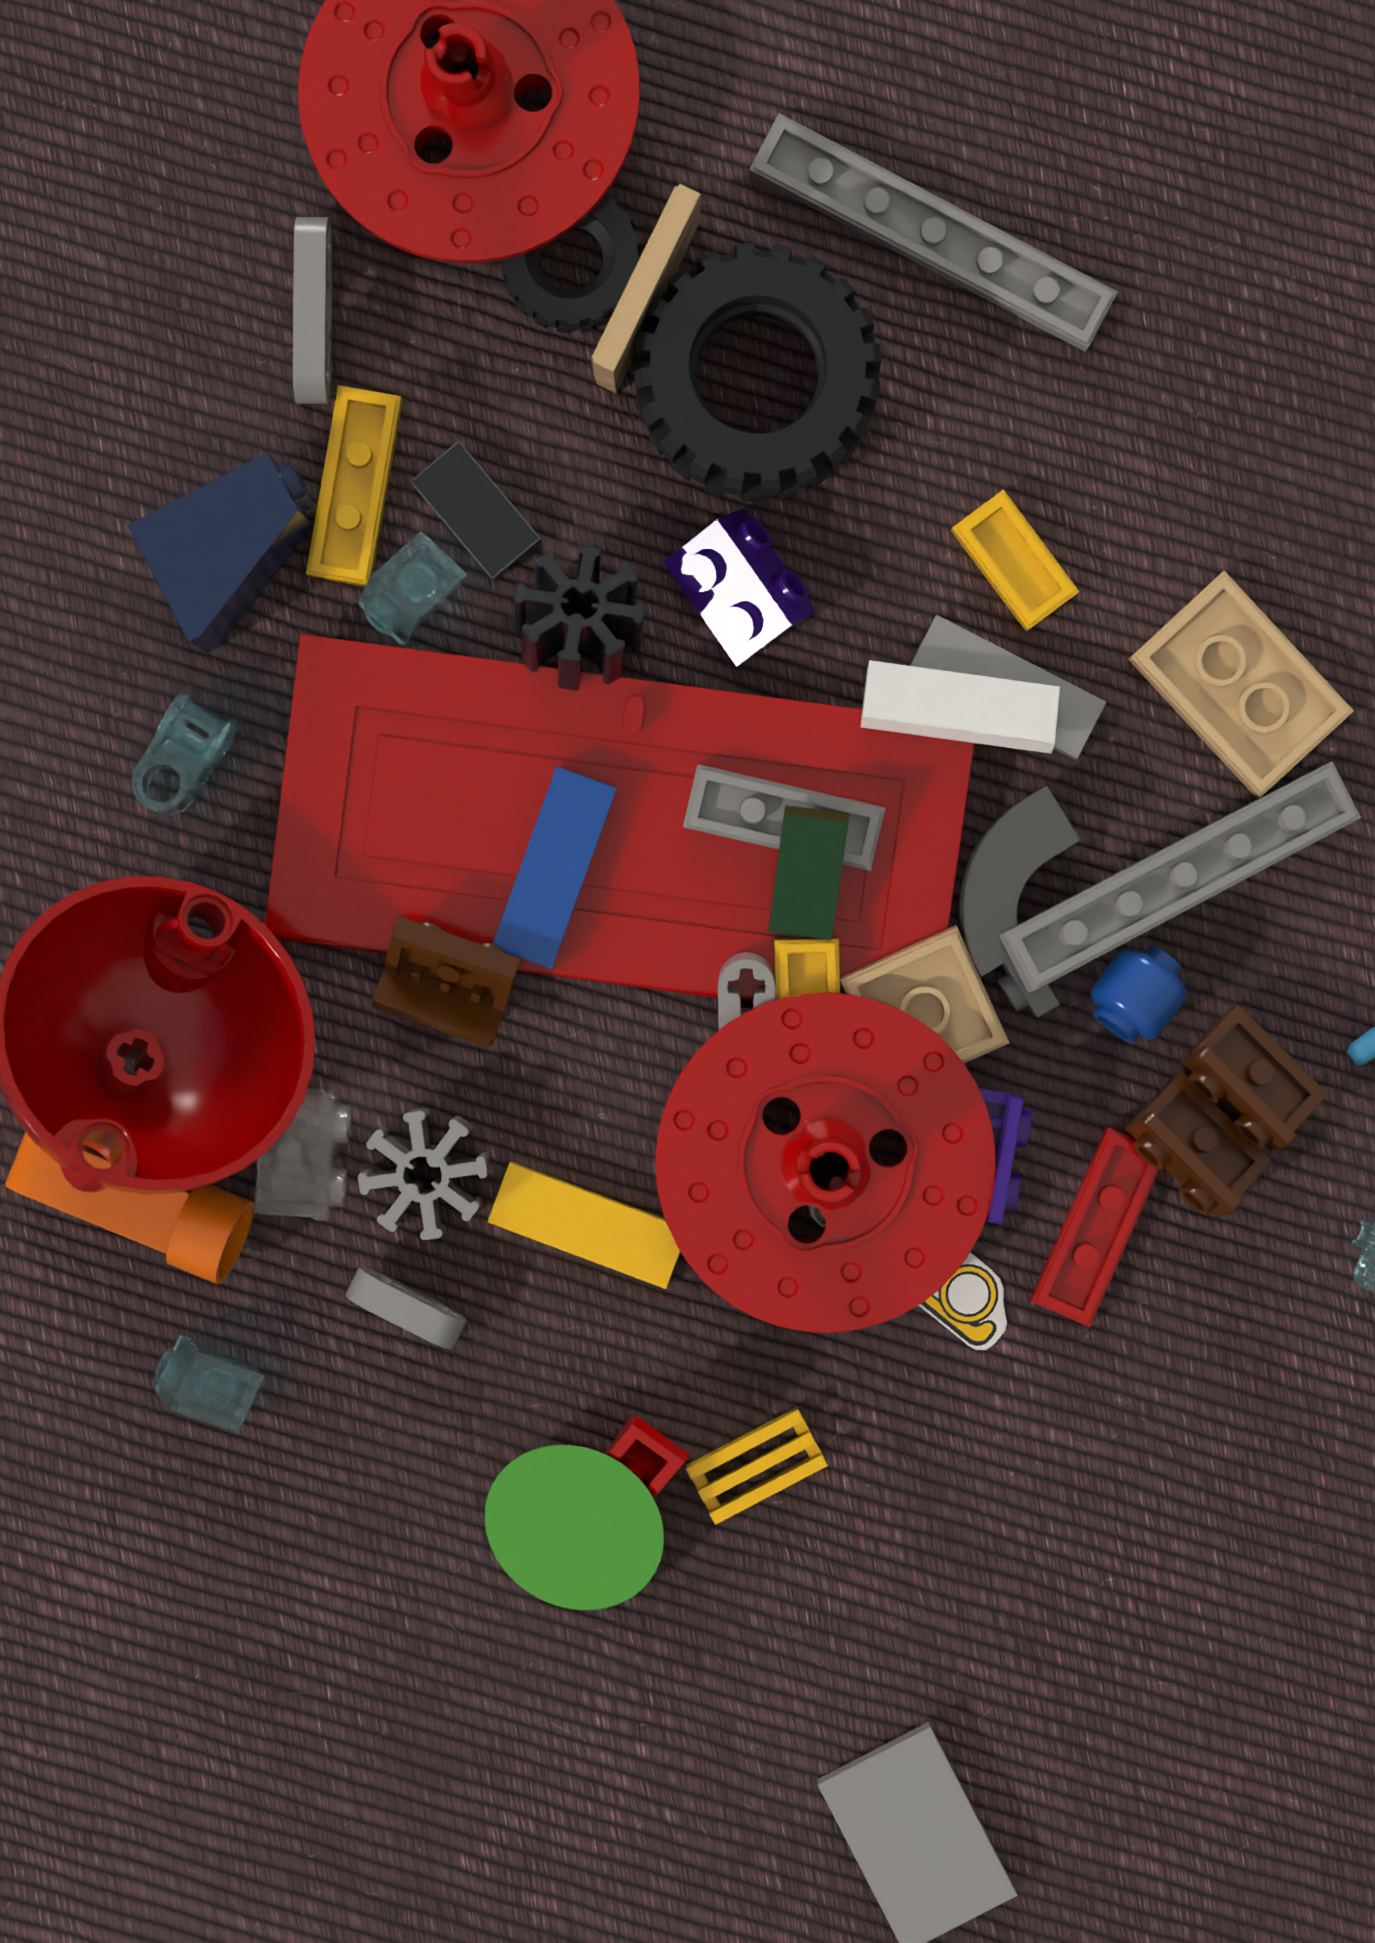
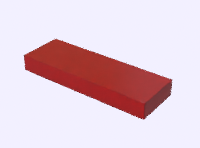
(1095, 1229)

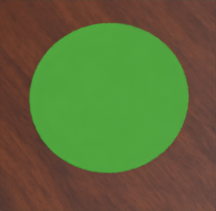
(574, 1527)

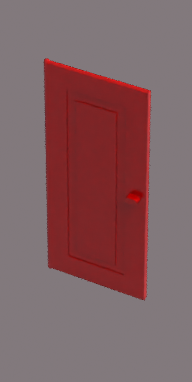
(430, 768)

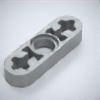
(312, 310)

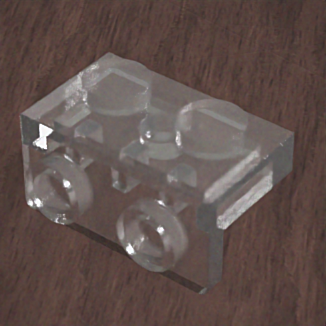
(301, 1167)

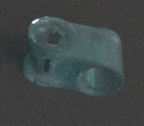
(183, 751)

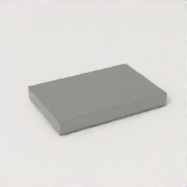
(916, 1837)

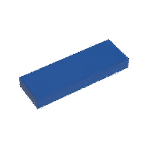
(554, 866)

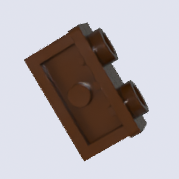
(446, 981)
(1253, 1079)
(1197, 1147)

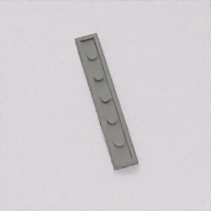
(932, 232)
(1179, 877)

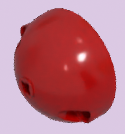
(213, 1045)

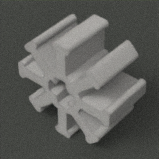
(413, 1189)

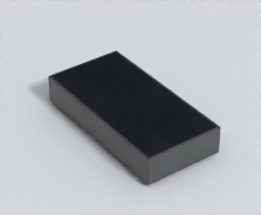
(476, 511)

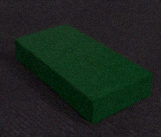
(808, 872)

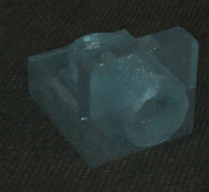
(409, 588)
(206, 1385)

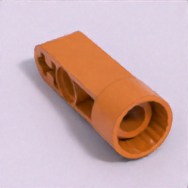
(195, 1228)

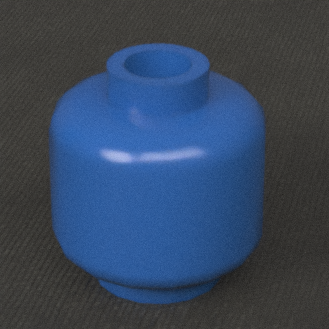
(1138, 993)

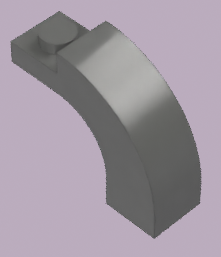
(992, 885)

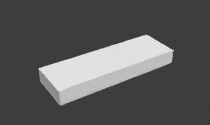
(960, 707)

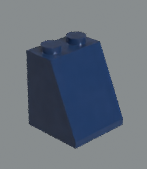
(224, 545)

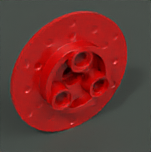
(513, 174)
(887, 1227)

